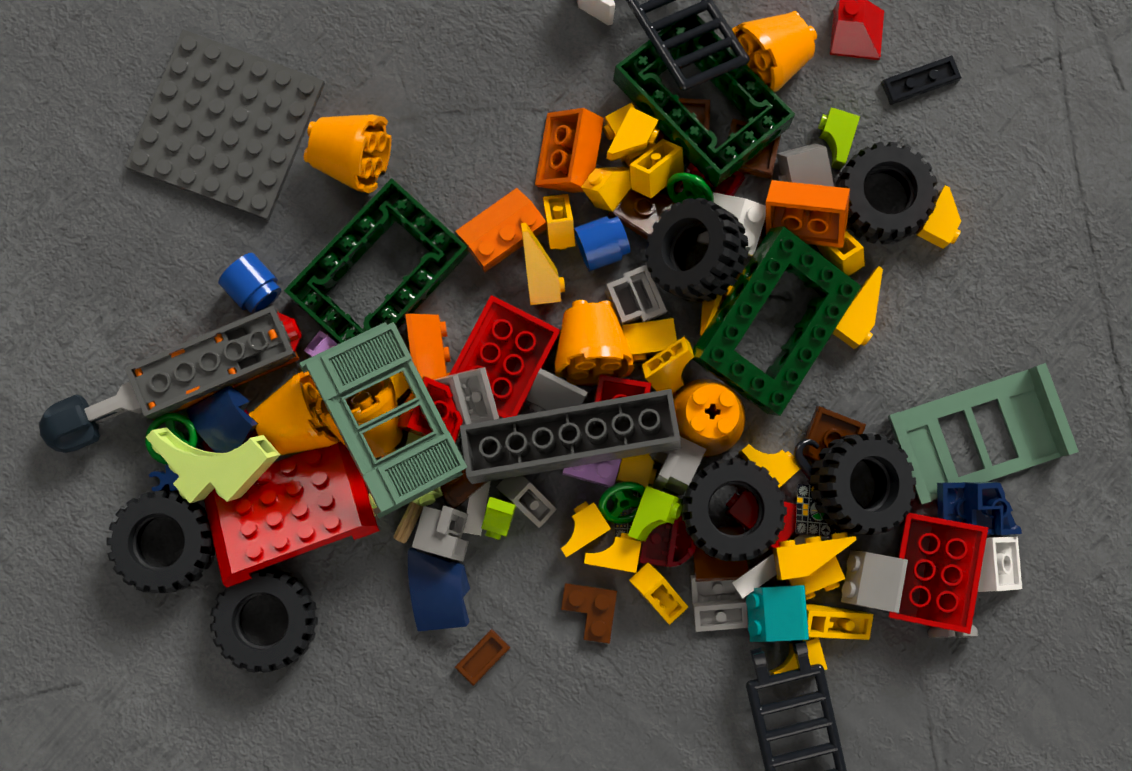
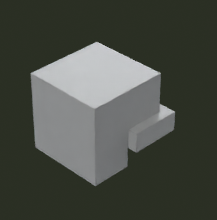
(806, 165)
(635, 297)
(678, 466)
(442, 532)

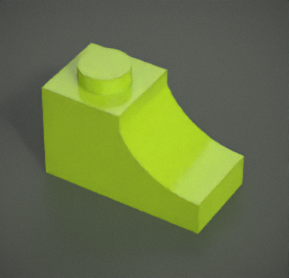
(838, 131)
(654, 509)
(498, 518)

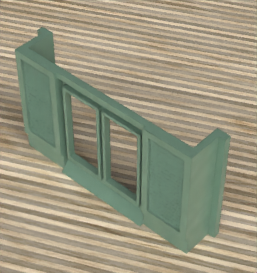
(1030, 415)
(411, 469)

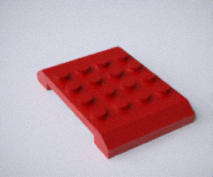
(290, 512)

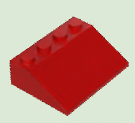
(512, 351)
(940, 572)

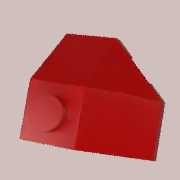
(415, 421)

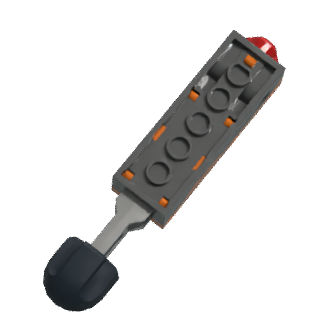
(180, 377)

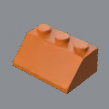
(569, 149)
(809, 211)
(498, 229)
(427, 344)

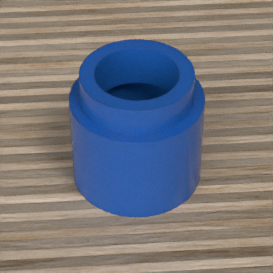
(601, 242)
(250, 283)

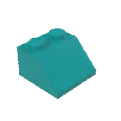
(777, 614)

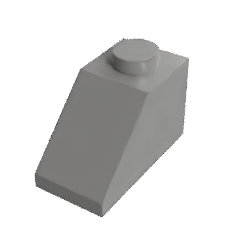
(527, 499)

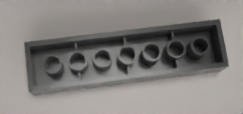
(570, 436)

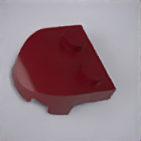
(667, 545)

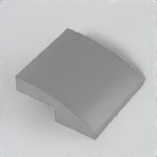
(472, 395)
(717, 606)

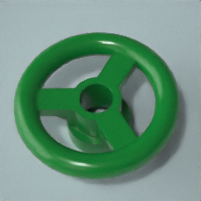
(693, 188)
(169, 418)
(622, 499)

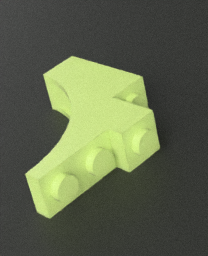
(203, 471)

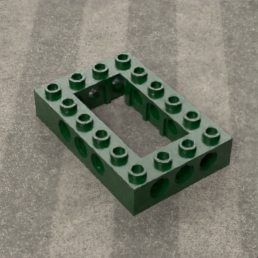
(765, 111)
(354, 240)
(715, 349)

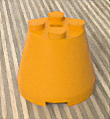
(777, 46)
(350, 149)
(592, 344)
(365, 407)
(291, 417)
(696, 426)

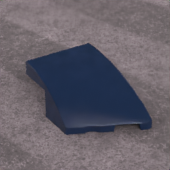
(222, 420)
(977, 505)
(437, 591)

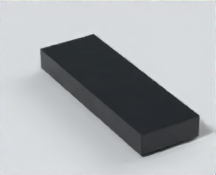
(921, 80)

